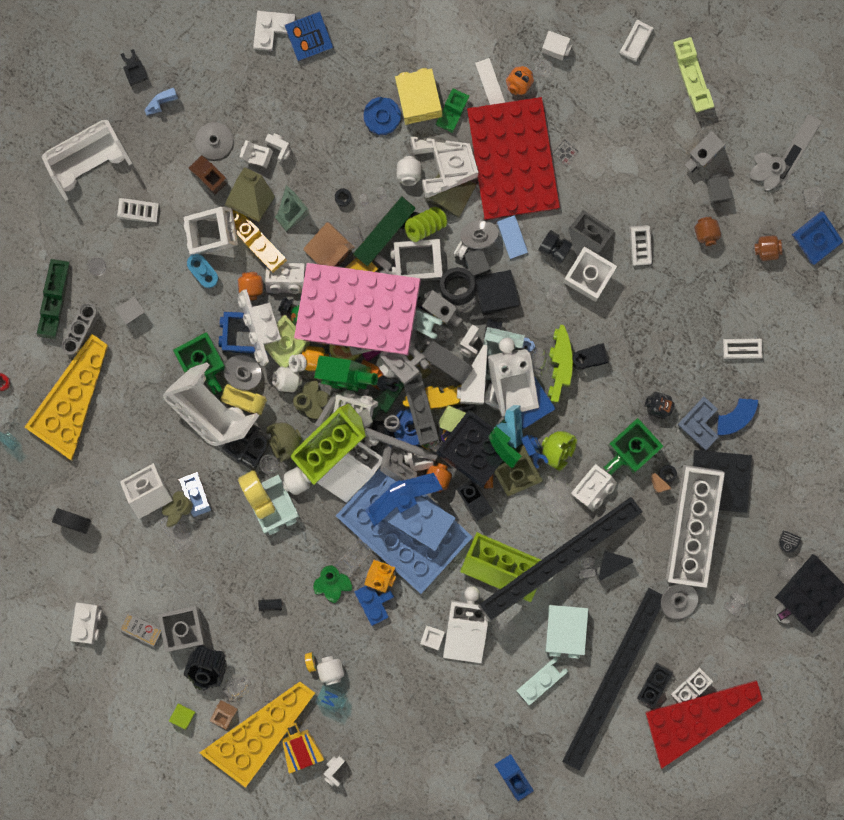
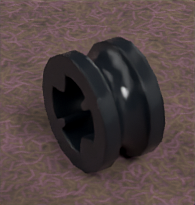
(347, 193)
(285, 305)
(673, 471)

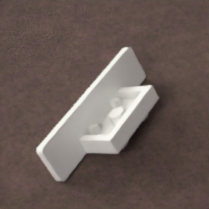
(260, 324)

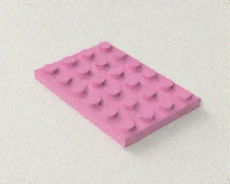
(357, 308)

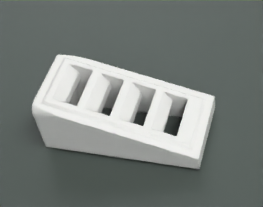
(121, 208)
(647, 244)

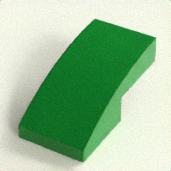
(452, 110)
(500, 443)

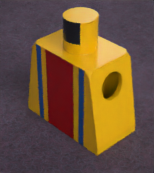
(300, 749)

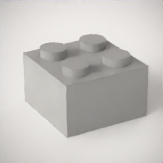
(181, 629)

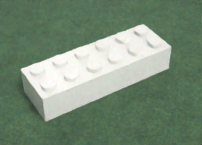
(695, 526)

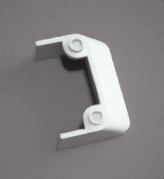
(82, 154)
(204, 411)

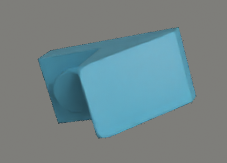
(513, 425)

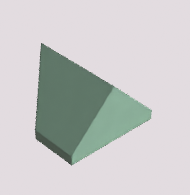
(291, 210)

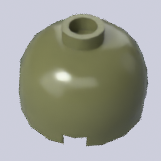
(283, 440)

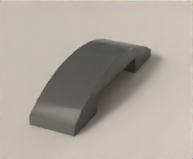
(421, 410)

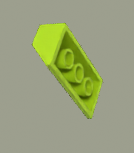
(329, 443)
(496, 562)

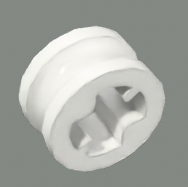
(460, 250)
(297, 363)

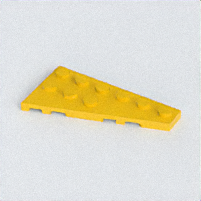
(250, 743)

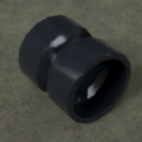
(548, 247)

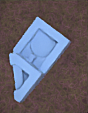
(163, 97)

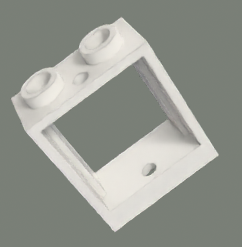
(226, 230)
(423, 243)

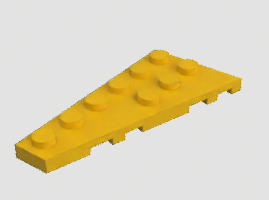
(65, 407)

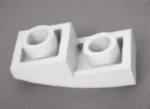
(692, 686)

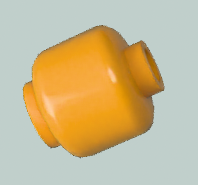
(311, 355)

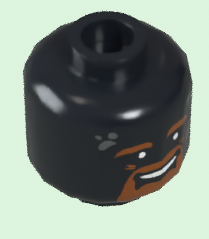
(659, 405)

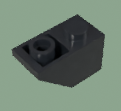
(474, 500)

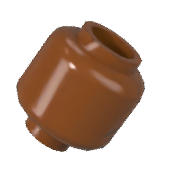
(707, 231)
(768, 248)

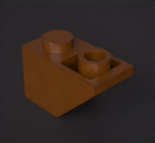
(208, 174)

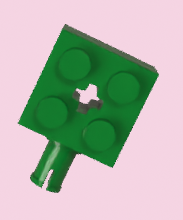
(204, 347)
(344, 374)
(626, 455)

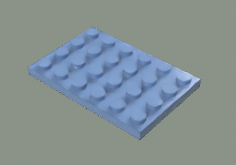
(409, 557)

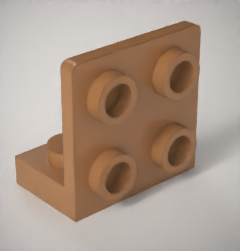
(329, 247)

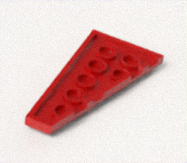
(689, 722)

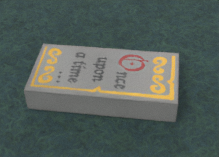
(141, 629)

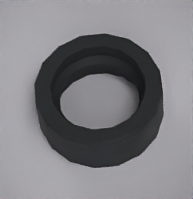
(454, 273)
(71, 521)

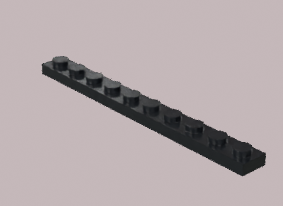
(560, 559)
(613, 679)

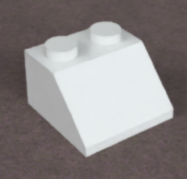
(589, 274)
(146, 491)

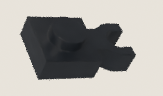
(134, 70)

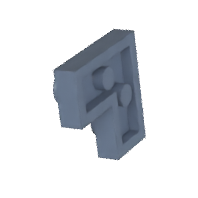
(695, 426)

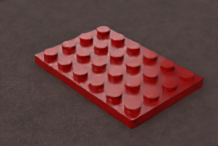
(513, 158)

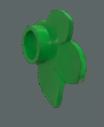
(332, 586)

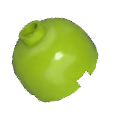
(558, 448)

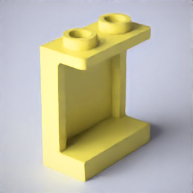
(418, 96)

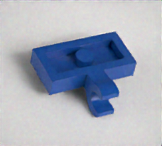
(532, 446)
(373, 604)

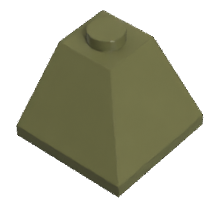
(250, 195)
(453, 199)
(519, 477)

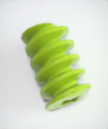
(425, 224)

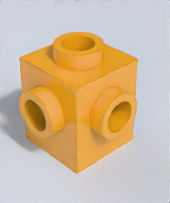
(380, 576)

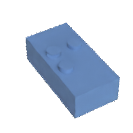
(422, 521)

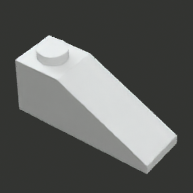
(474, 386)

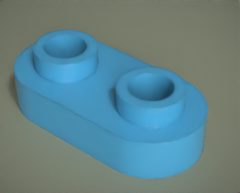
(203, 271)

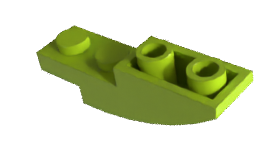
(560, 356)

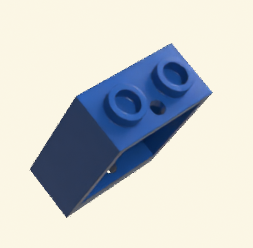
(223, 340)

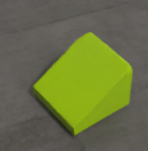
(182, 716)

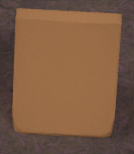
(658, 484)
(223, 714)

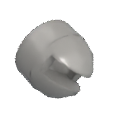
(394, 421)

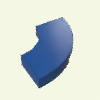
(737, 418)

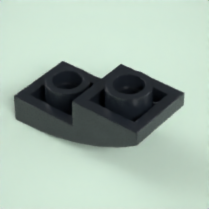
(235, 448)
(655, 684)

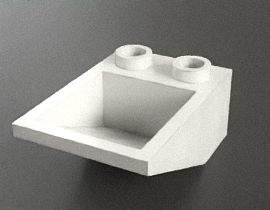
(516, 382)
(352, 471)
(465, 631)

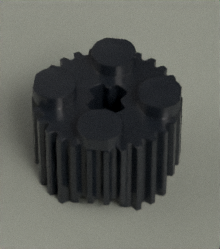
(205, 668)

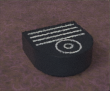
(789, 542)

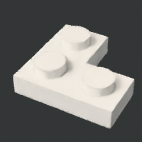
(267, 25)

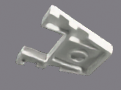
(453, 161)

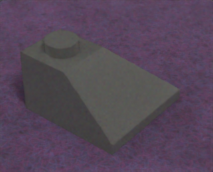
(589, 233)

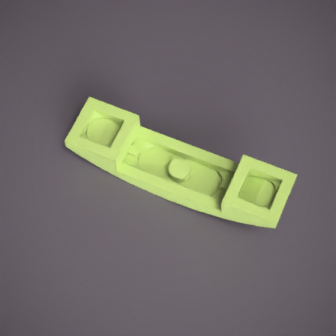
(692, 75)

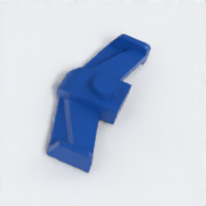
(402, 495)

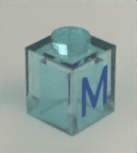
(331, 698)

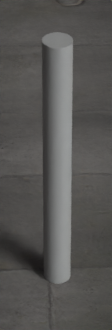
(400, 444)

